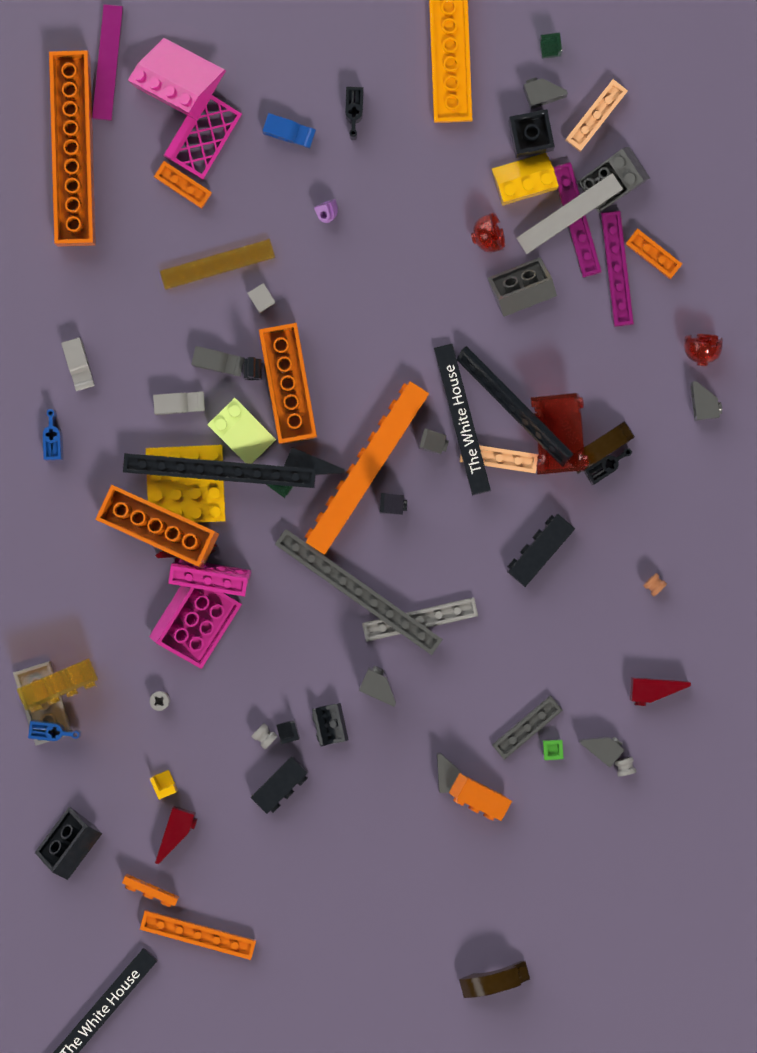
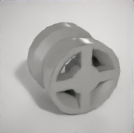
(162, 698)
(625, 766)

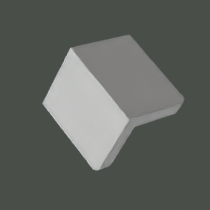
(261, 298)

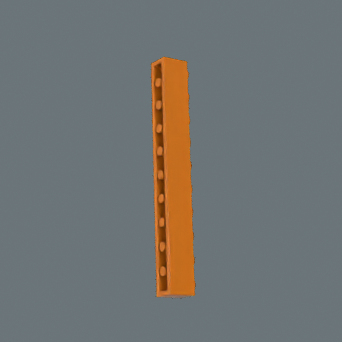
(366, 469)

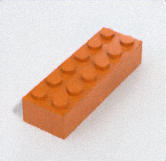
(288, 383)
(157, 526)

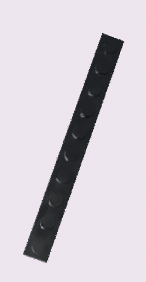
(219, 470)

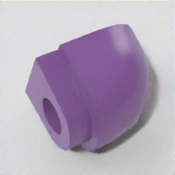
(327, 211)

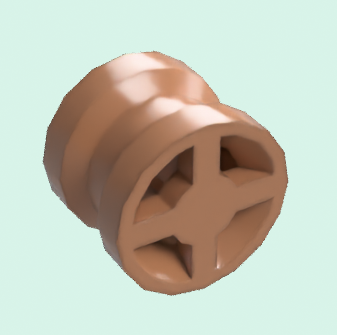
(654, 584)

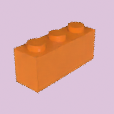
(479, 797)

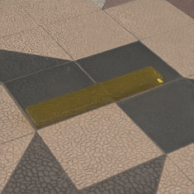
(217, 264)

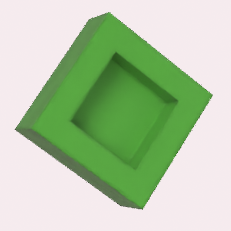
(553, 749)

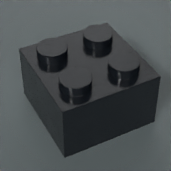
(531, 133)

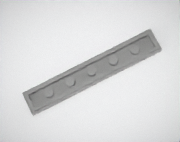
(569, 213)
(427, 617)

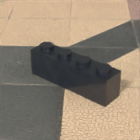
(540, 550)

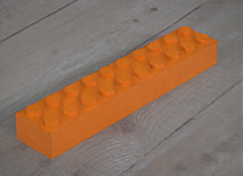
(72, 148)

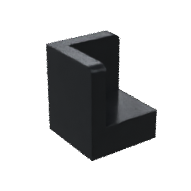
(288, 731)

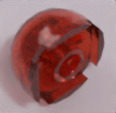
(487, 234)
(703, 349)

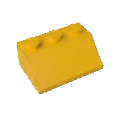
(525, 178)

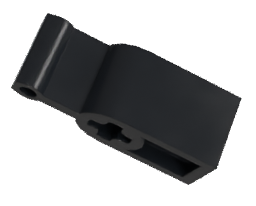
(358, 106)
(253, 369)
(601, 465)

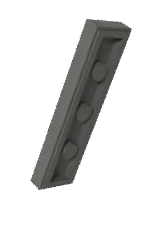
(527, 727)

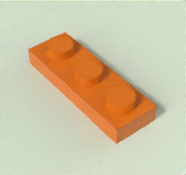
(182, 184)
(653, 254)
(149, 890)

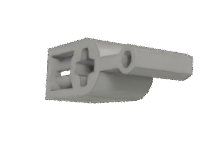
(78, 364)
(178, 403)

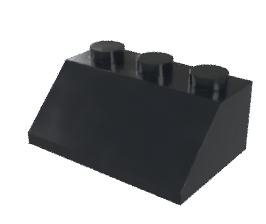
(68, 843)

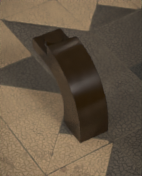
(608, 443)
(495, 981)

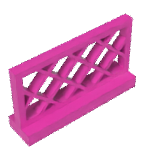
(185, 130)
(211, 577)

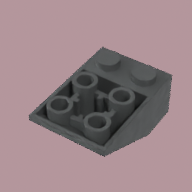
(626, 170)

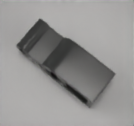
(217, 361)

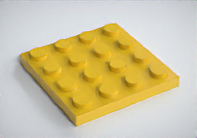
(189, 497)

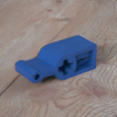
(288, 131)
(52, 448)
(48, 735)

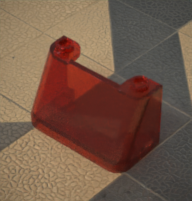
(564, 419)

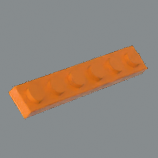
(197, 934)

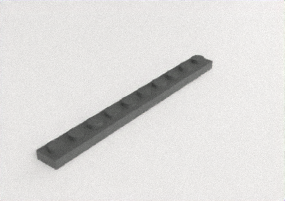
(358, 592)

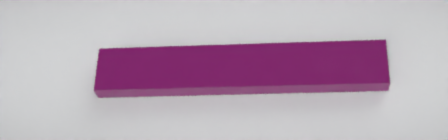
(107, 62)
(580, 229)
(617, 268)

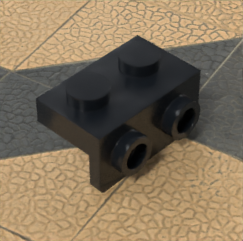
(330, 724)

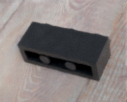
(280, 785)

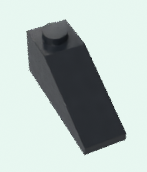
(303, 460)
(392, 504)

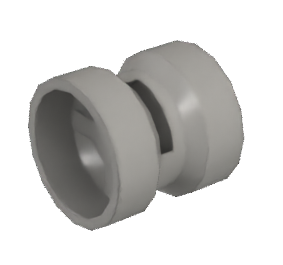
(264, 736)

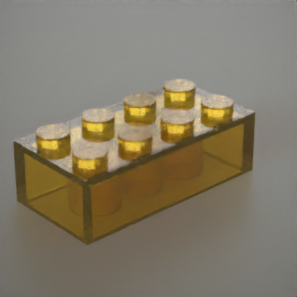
(57, 685)

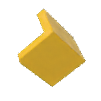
(163, 784)

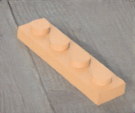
(596, 115)
(508, 459)

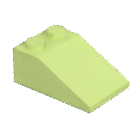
(241, 431)

